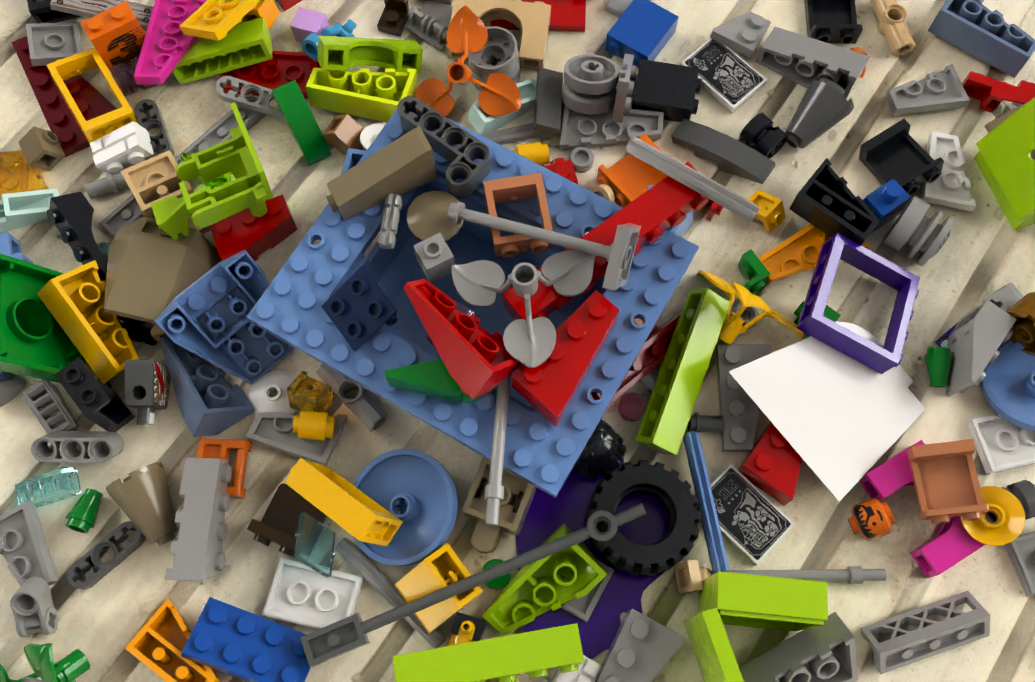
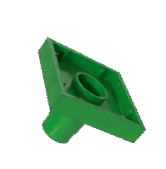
(29, 334)

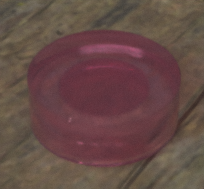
(632, 407)

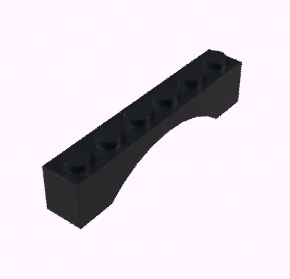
(73, 219)

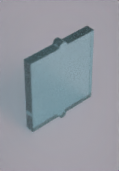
(315, 545)

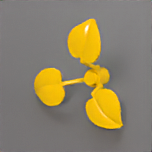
(734, 323)

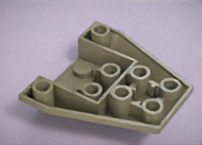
(152, 268)

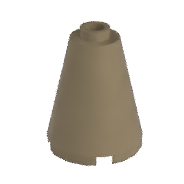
(147, 502)

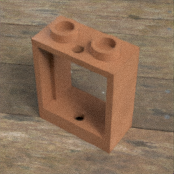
(511, 190)

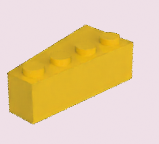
(78, 307)

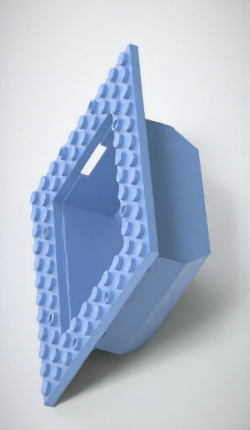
(532, 443)

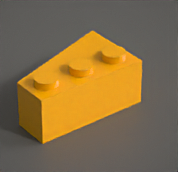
(161, 645)

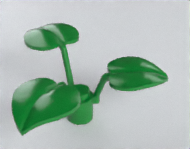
(42, 663)

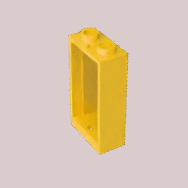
(81, 63)
(343, 502)

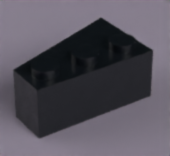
(833, 207)

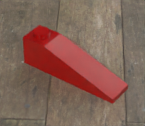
(468, 351)

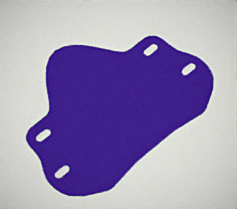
(622, 590)

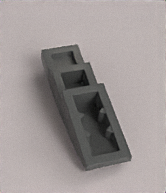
(724, 150)

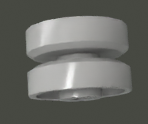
(590, 84)

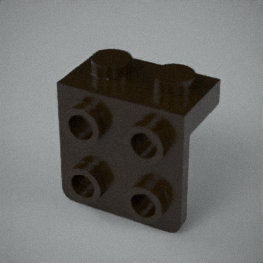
(282, 519)

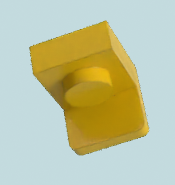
(770, 211)

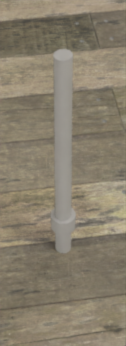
(494, 491)
(852, 574)

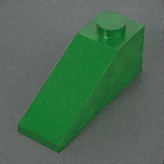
(429, 379)

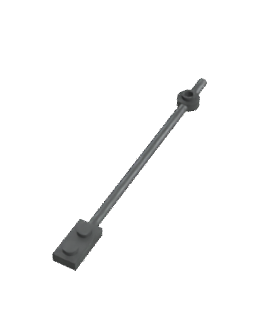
(352, 632)

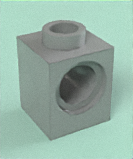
(434, 257)

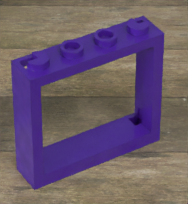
(842, 339)

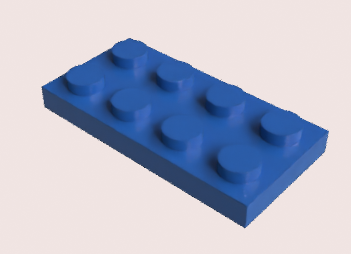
(246, 645)

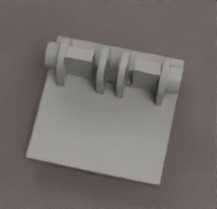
(430, 23)

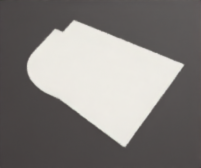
(831, 406)

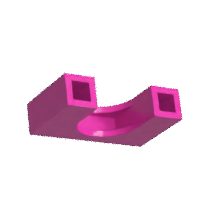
(951, 542)

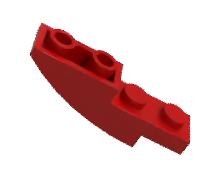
(993, 92)

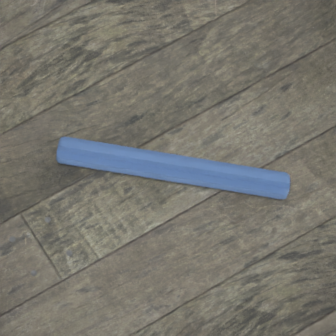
(706, 502)

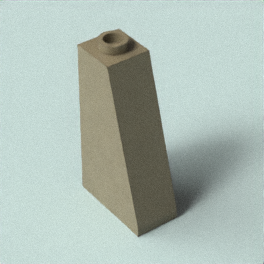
(392, 170)

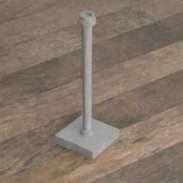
(618, 254)

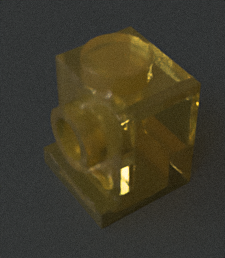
(309, 394)

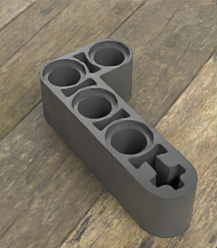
(417, 113)

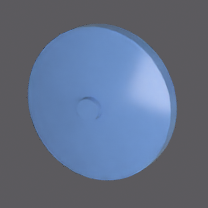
(1011, 385)
(420, 495)

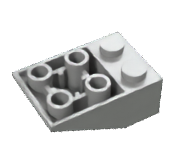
(976, 344)

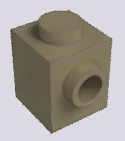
(41, 148)

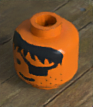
(871, 519)

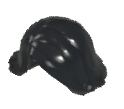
(600, 453)

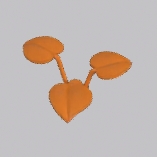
(466, 35)

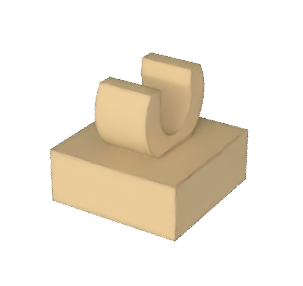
(690, 577)

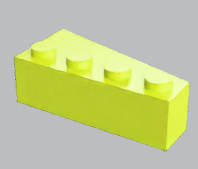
(361, 92)

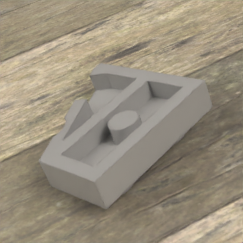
(742, 33)

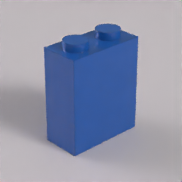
(641, 31)

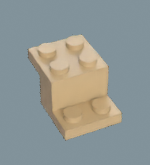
(155, 181)

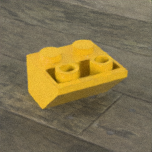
(434, 573)

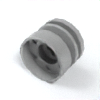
(498, 55)
(919, 231)

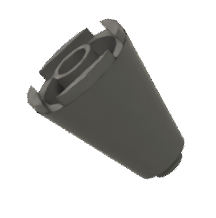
(818, 112)

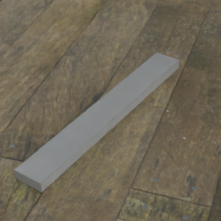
(219, 132)

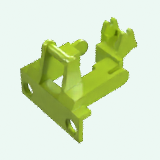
(213, 205)

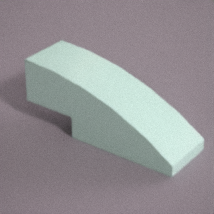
(486, 123)
(24, 208)

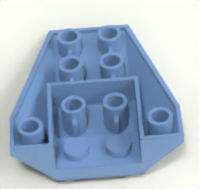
(213, 321)

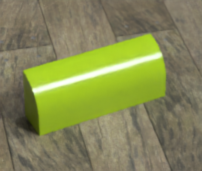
(243, 46)

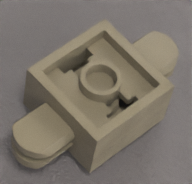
(512, 511)

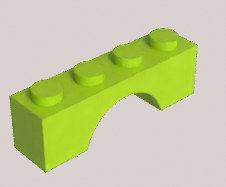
(348, 52)

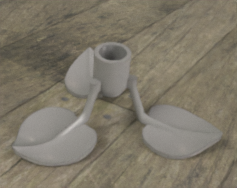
(525, 340)

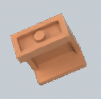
(946, 481)

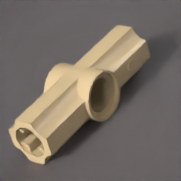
(893, 26)

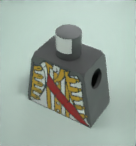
(146, 388)

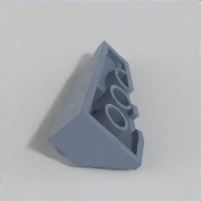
(203, 394)

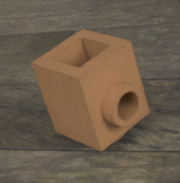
(344, 133)

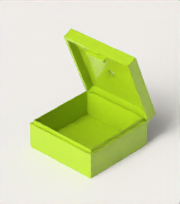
(1009, 167)
(749, 602)

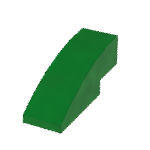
(301, 122)

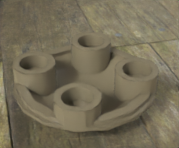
(429, 215)

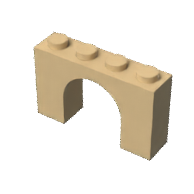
(528, 17)

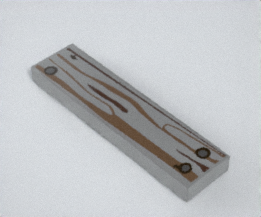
(90, 8)

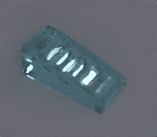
(66, 487)

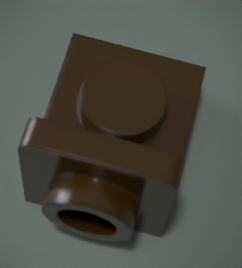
(394, 17)

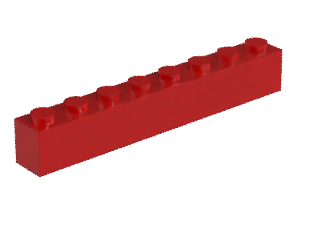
(654, 211)

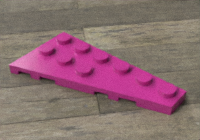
(164, 41)

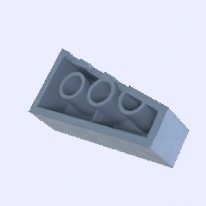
(983, 35)

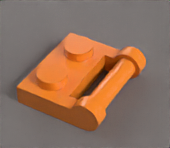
(220, 449)

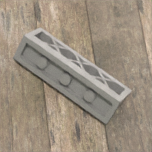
(931, 636)

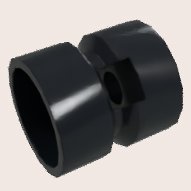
(760, 133)

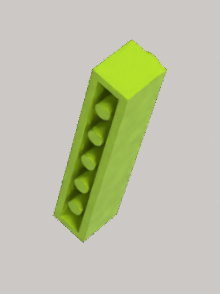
(683, 371)
(495, 658)

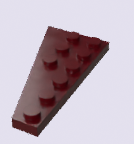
(53, 105)

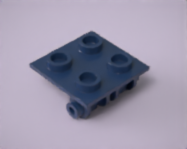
(359, 309)

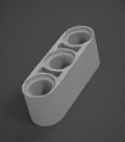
(66, 452)

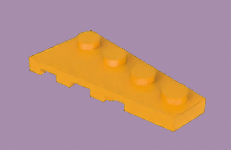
(795, 254)

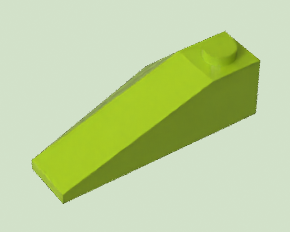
(545, 585)

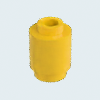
(535, 152)
(314, 425)

